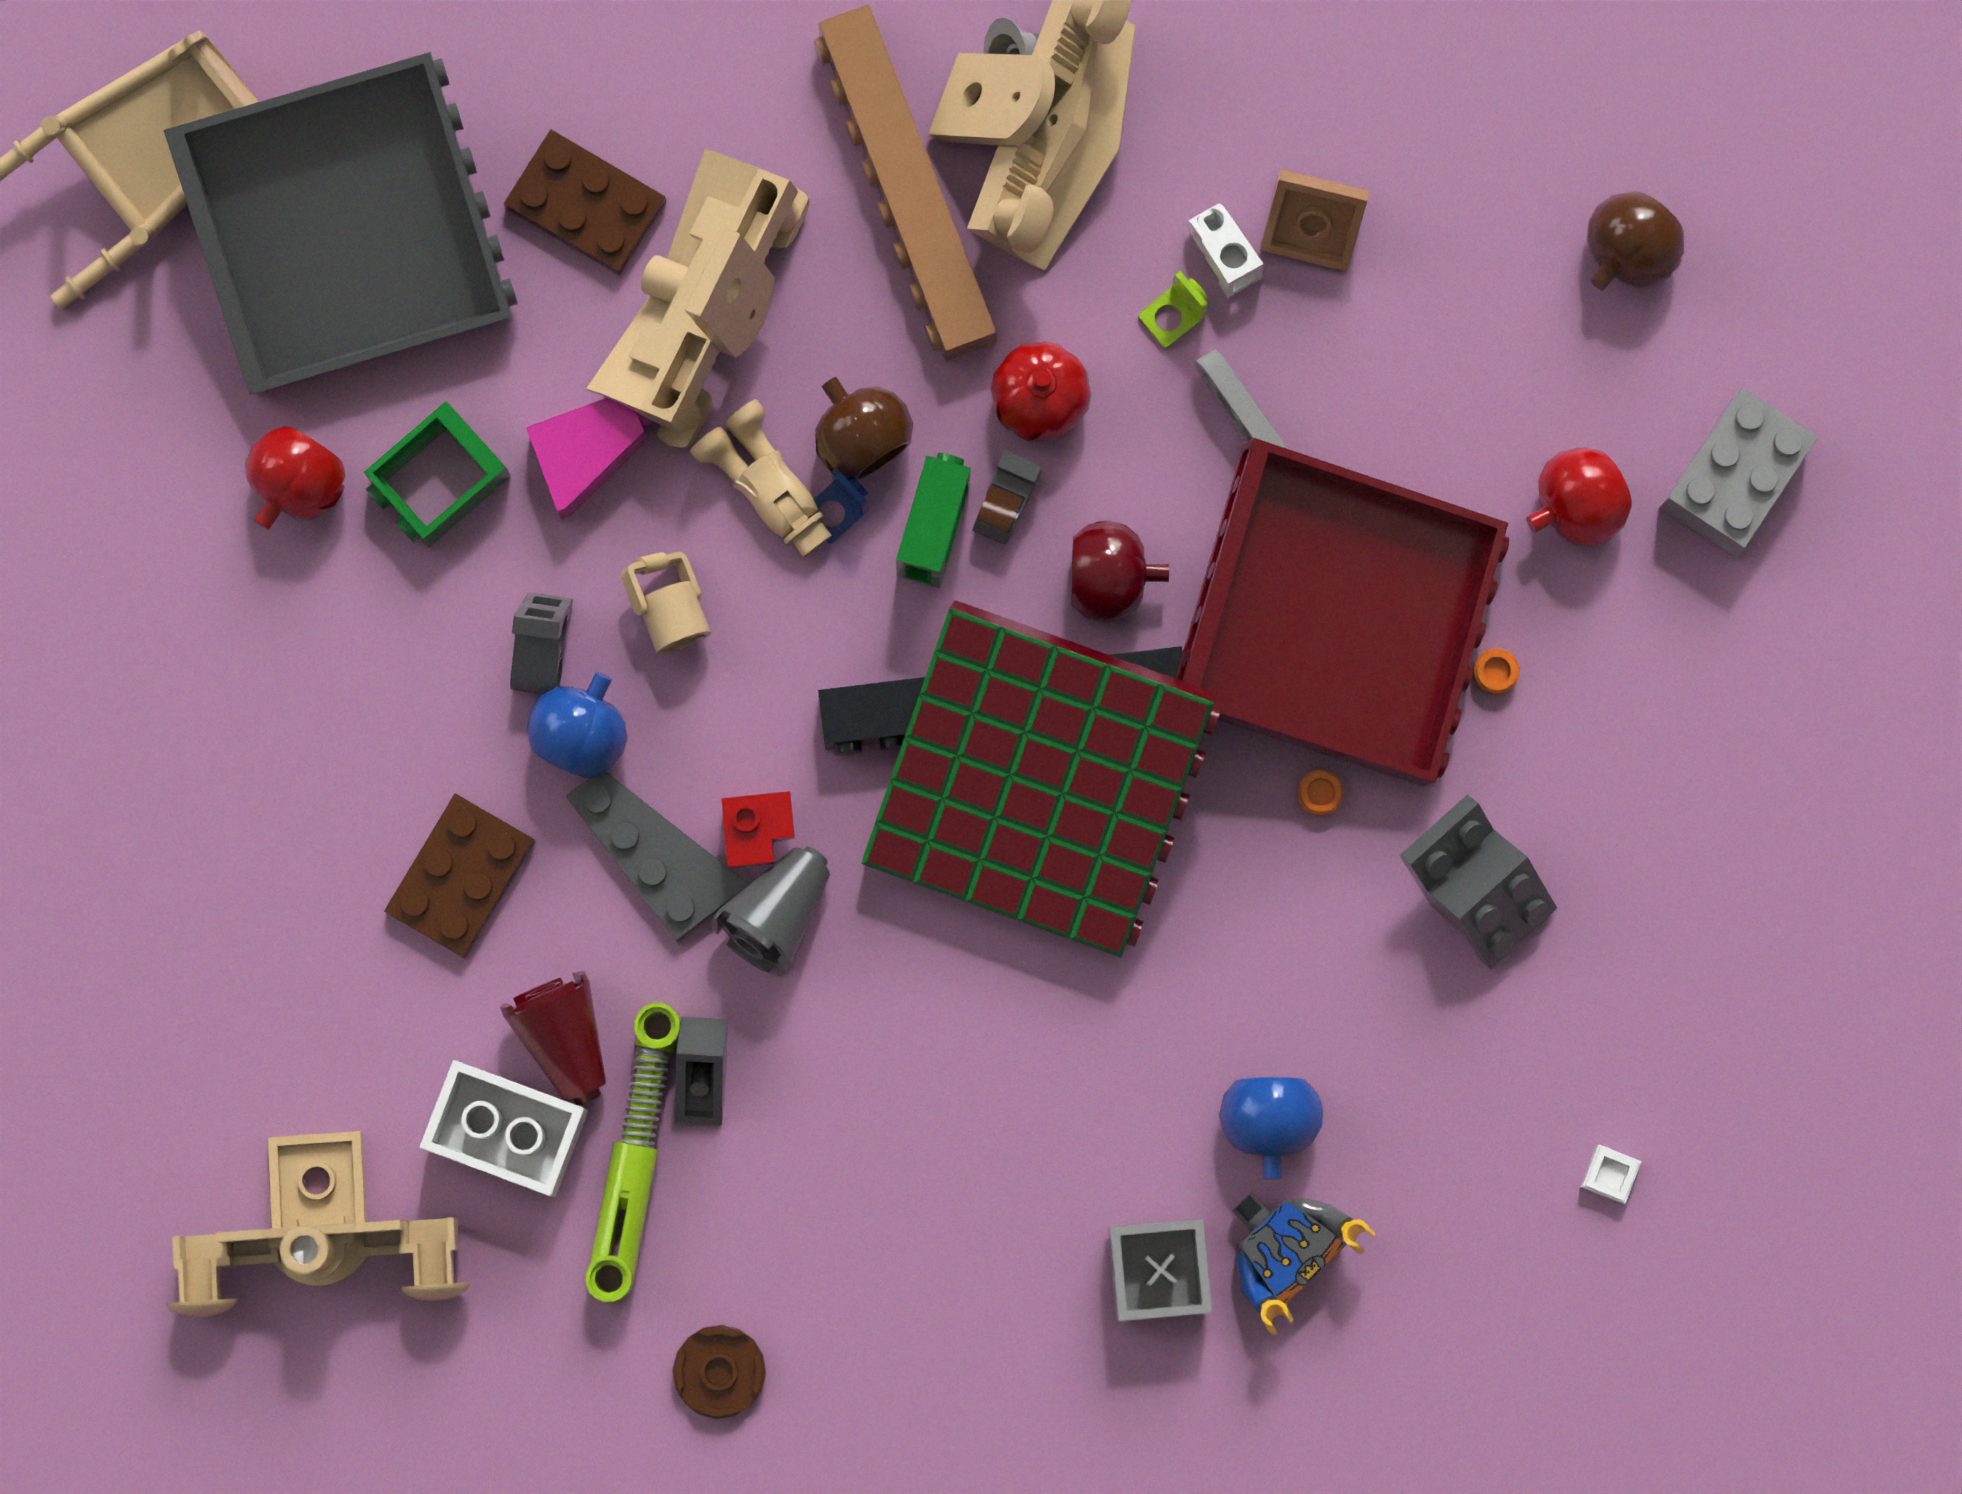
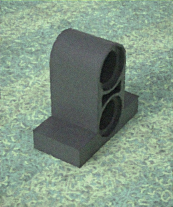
(539, 642)

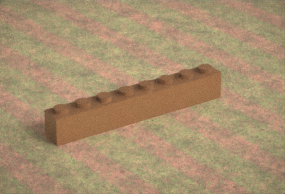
(906, 183)

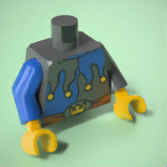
(1288, 1249)

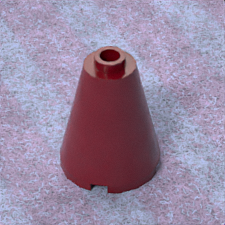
(561, 1035)

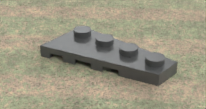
(660, 860)

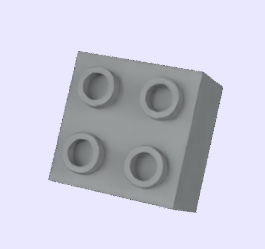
(1159, 1270)

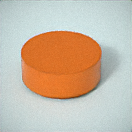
(1495, 671)
(1320, 792)

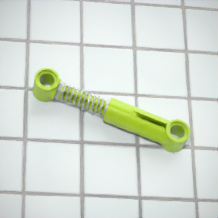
(633, 1158)

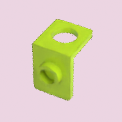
(1184, 296)

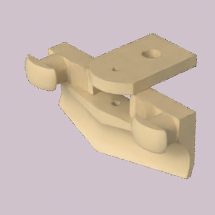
(1052, 122)
(703, 295)

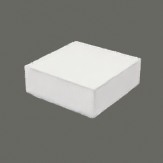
(1610, 1174)

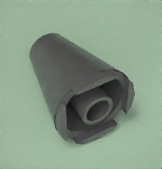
(775, 910)

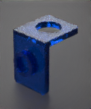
(850, 495)

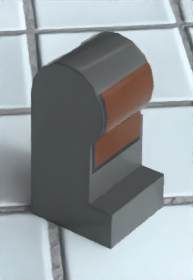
(1007, 497)

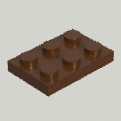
(585, 202)
(459, 875)

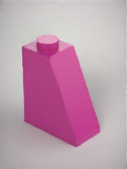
(585, 449)

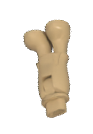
(767, 482)

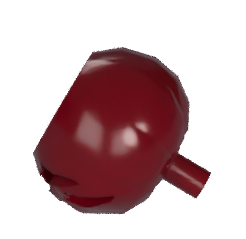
(1110, 571)

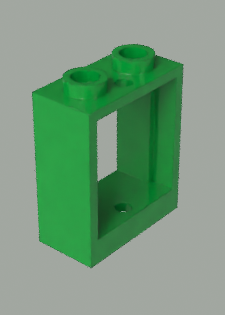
(440, 420)
(933, 519)

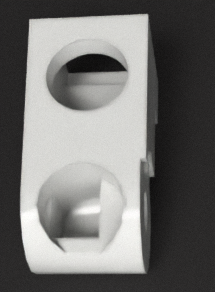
(1226, 249)

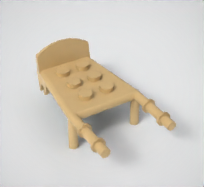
(123, 146)

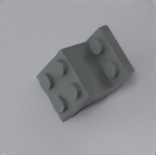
(1478, 881)

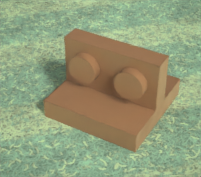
(1314, 220)

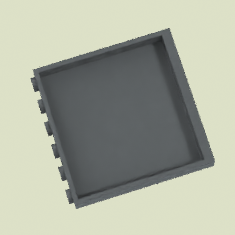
(341, 222)

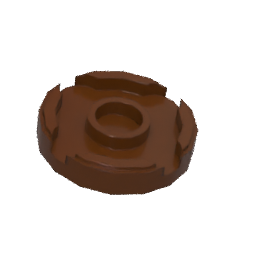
(719, 1371)

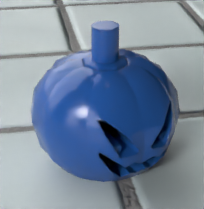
(578, 729)
(1271, 1118)

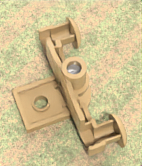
(319, 1235)

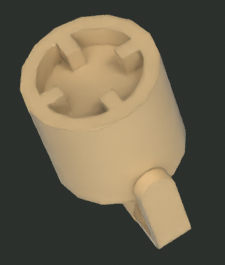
(672, 612)

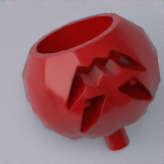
(1040, 391)
(293, 476)
(1582, 497)

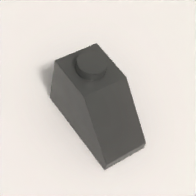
(701, 1070)

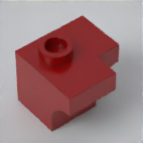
(754, 826)

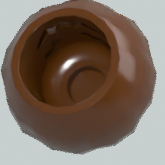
(1634, 240)
(861, 429)

